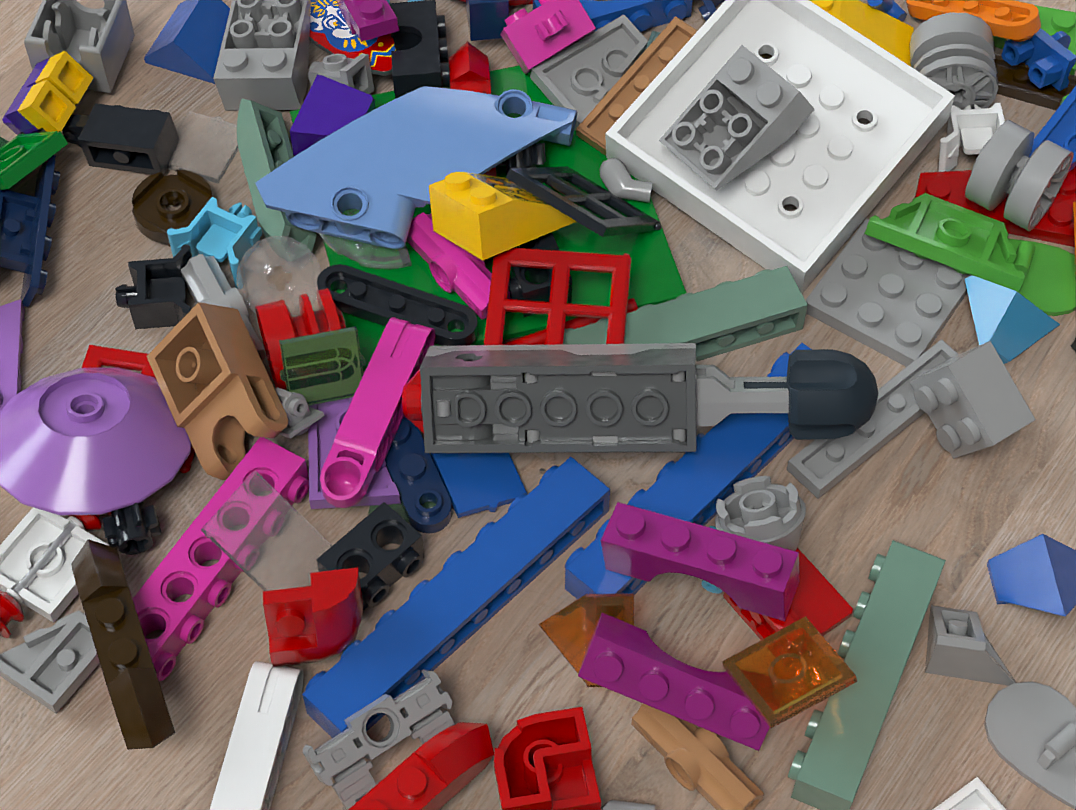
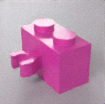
(545, 31)

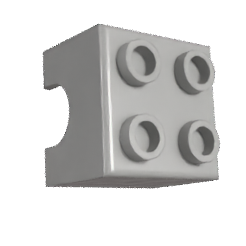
(90, 36)

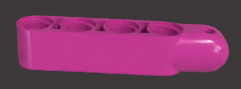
(374, 413)

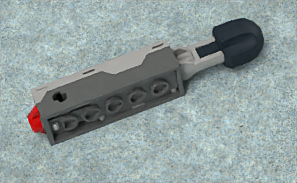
(619, 397)

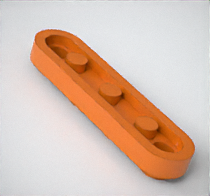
(1005, 17)

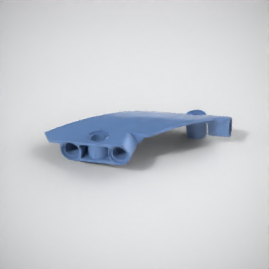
(397, 151)

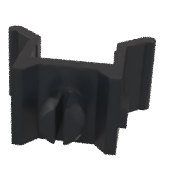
(157, 292)

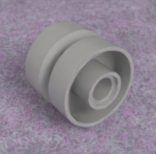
(1007, 169)

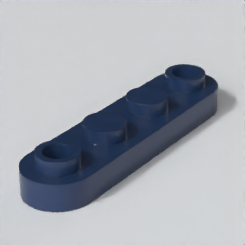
(417, 480)

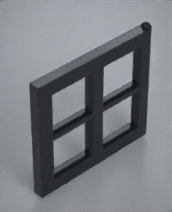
(570, 204)

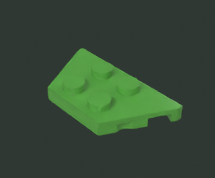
(951, 237)

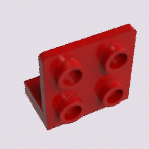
(812, 599)

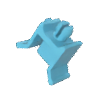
(219, 234)

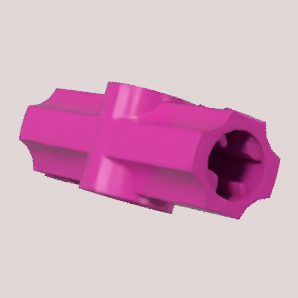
(451, 265)

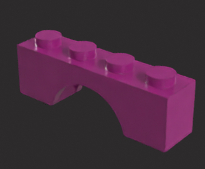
(749, 571)
(634, 666)

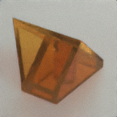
(575, 624)

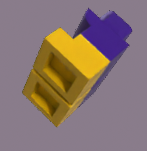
(48, 96)

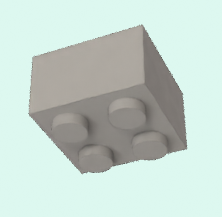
(972, 401)

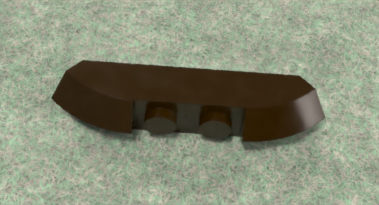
(121, 646)

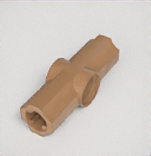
(697, 760)

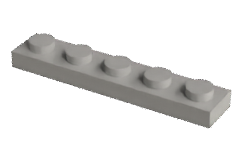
(830, 460)

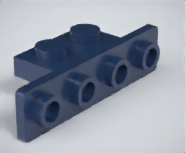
(24, 230)

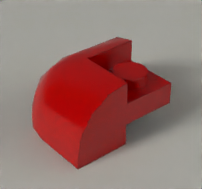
(314, 619)
(547, 764)

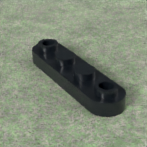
(380, 299)

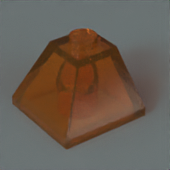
(789, 672)

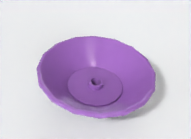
(89, 442)

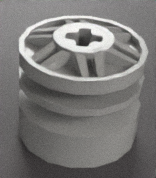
(958, 56)

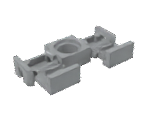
(344, 753)

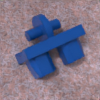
(1045, 56)

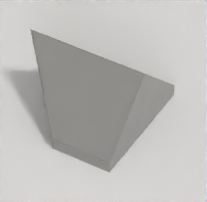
(961, 649)

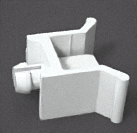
(970, 130)

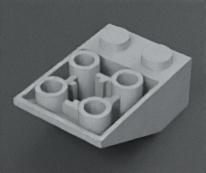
(265, 54)
(736, 119)

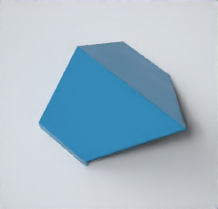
(1005, 318)

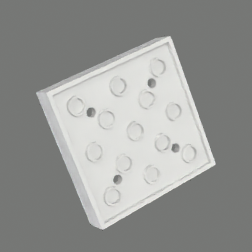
(829, 165)

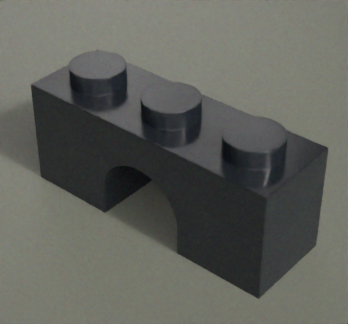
(419, 47)

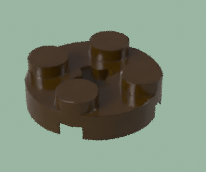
(159, 190)

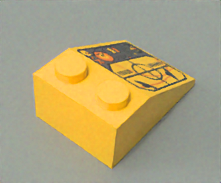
(489, 213)

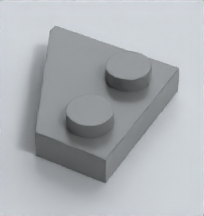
(52, 661)

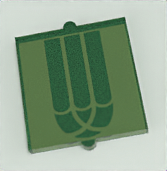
(323, 365)

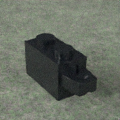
(124, 138)

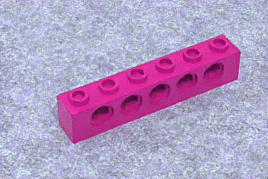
(211, 585)

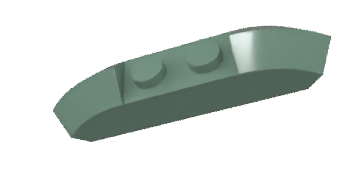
(263, 148)

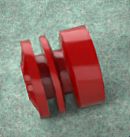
(278, 324)

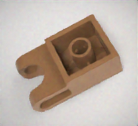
(216, 386)

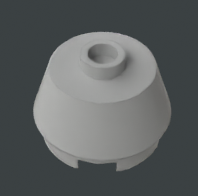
(763, 512)

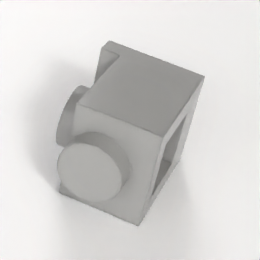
(345, 70)

